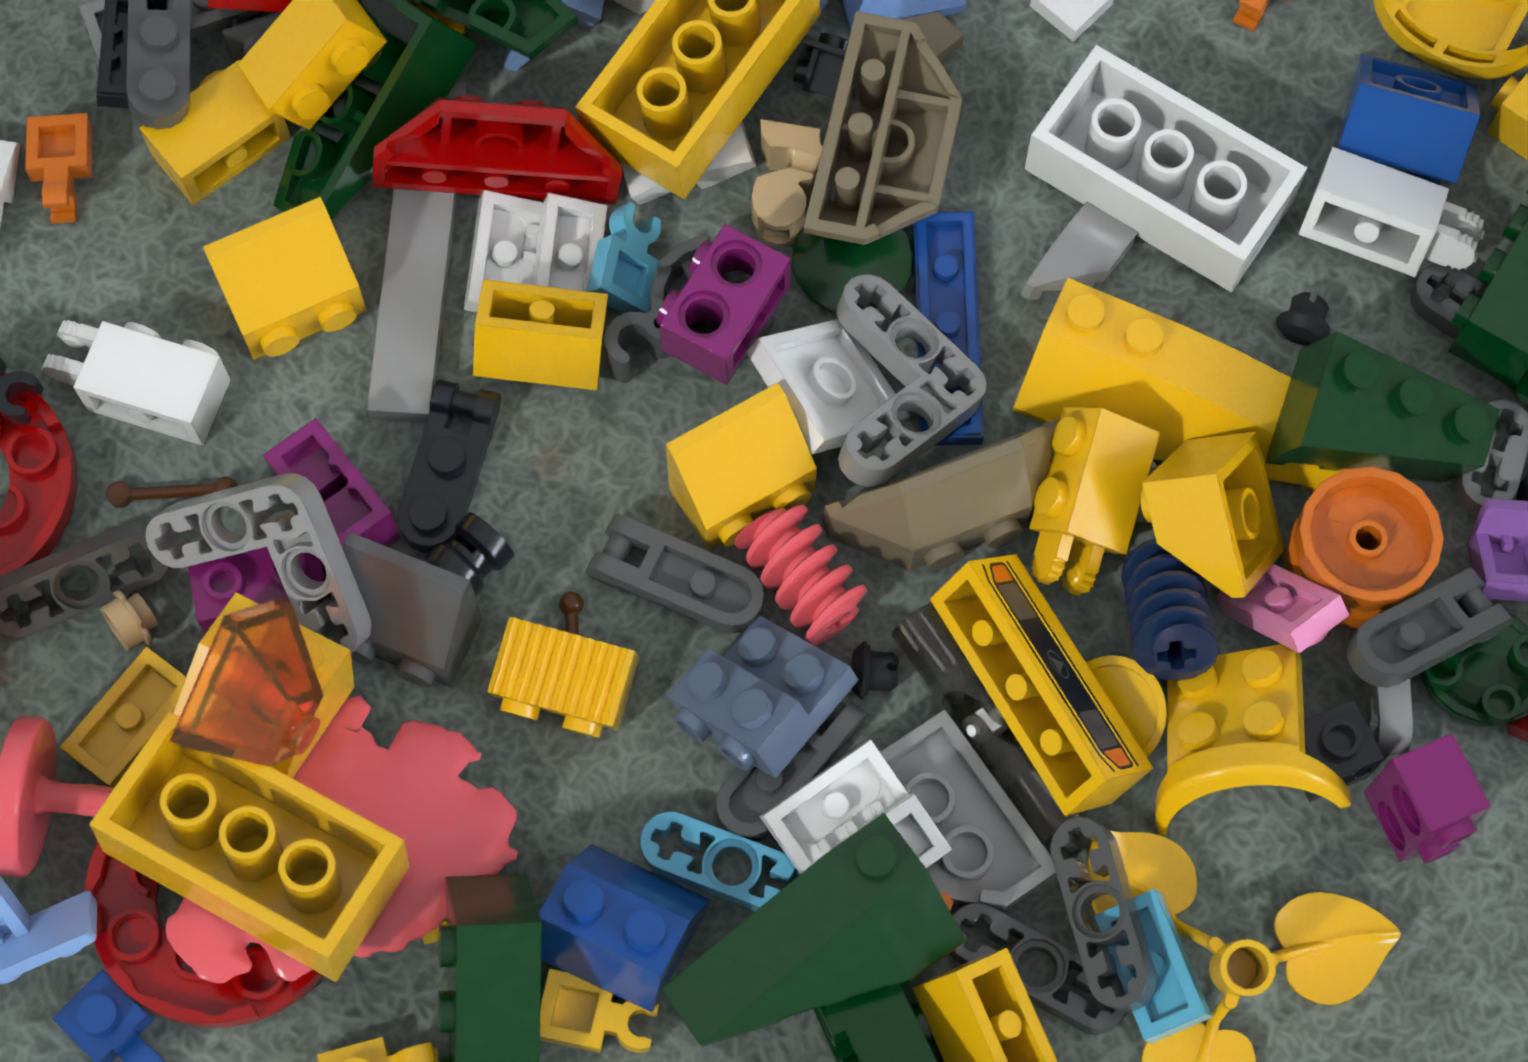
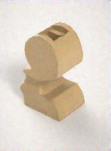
(782, 195)

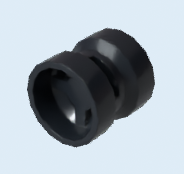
(472, 551)

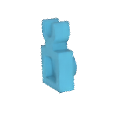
(622, 262)

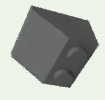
(416, 610)

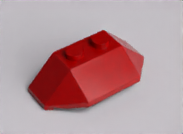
(497, 148)

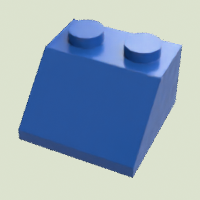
(1409, 119)
(618, 925)

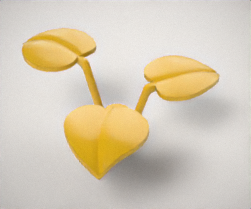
(1326, 940)

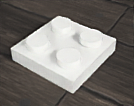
(825, 379)

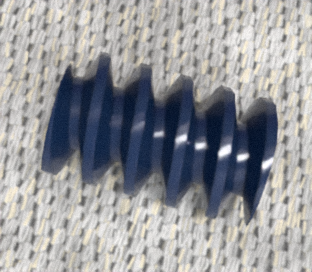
(1168, 614)

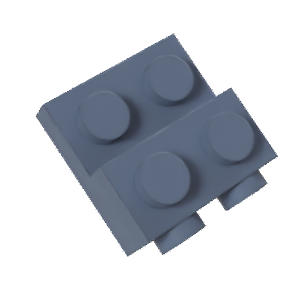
(761, 696)

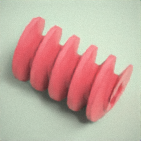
(801, 573)

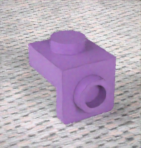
(1501, 548)

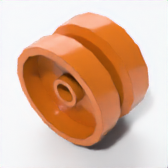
(1366, 540)

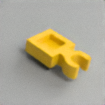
(581, 1014)

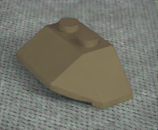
(884, 135)
(949, 505)

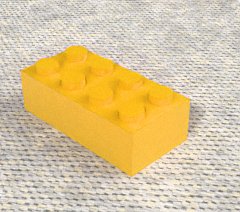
(690, 82)
(253, 849)

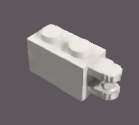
(1389, 216)
(143, 378)

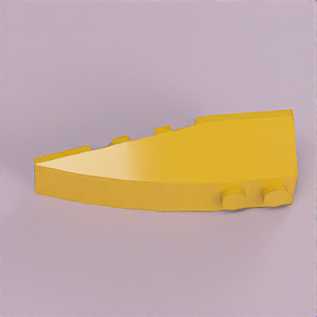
(1155, 374)

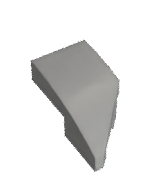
(1083, 252)

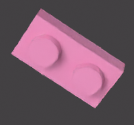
(1287, 609)

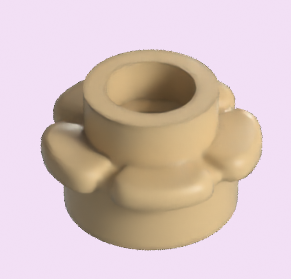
(129, 619)

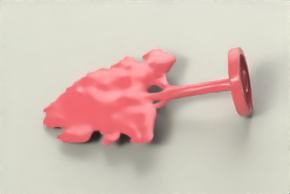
(403, 789)

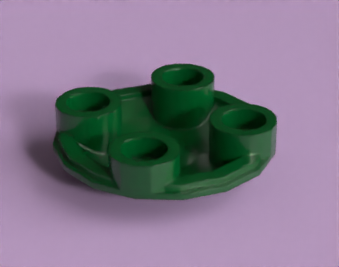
(827, 264)
(1485, 680)

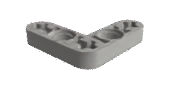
(922, 391)
(284, 536)

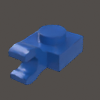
(107, 1022)

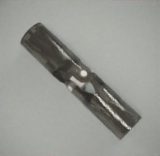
(955, 686)

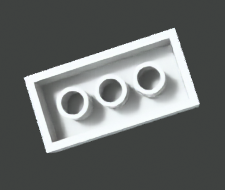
(1164, 167)

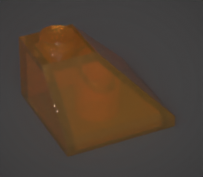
(254, 690)

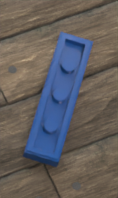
(949, 297)

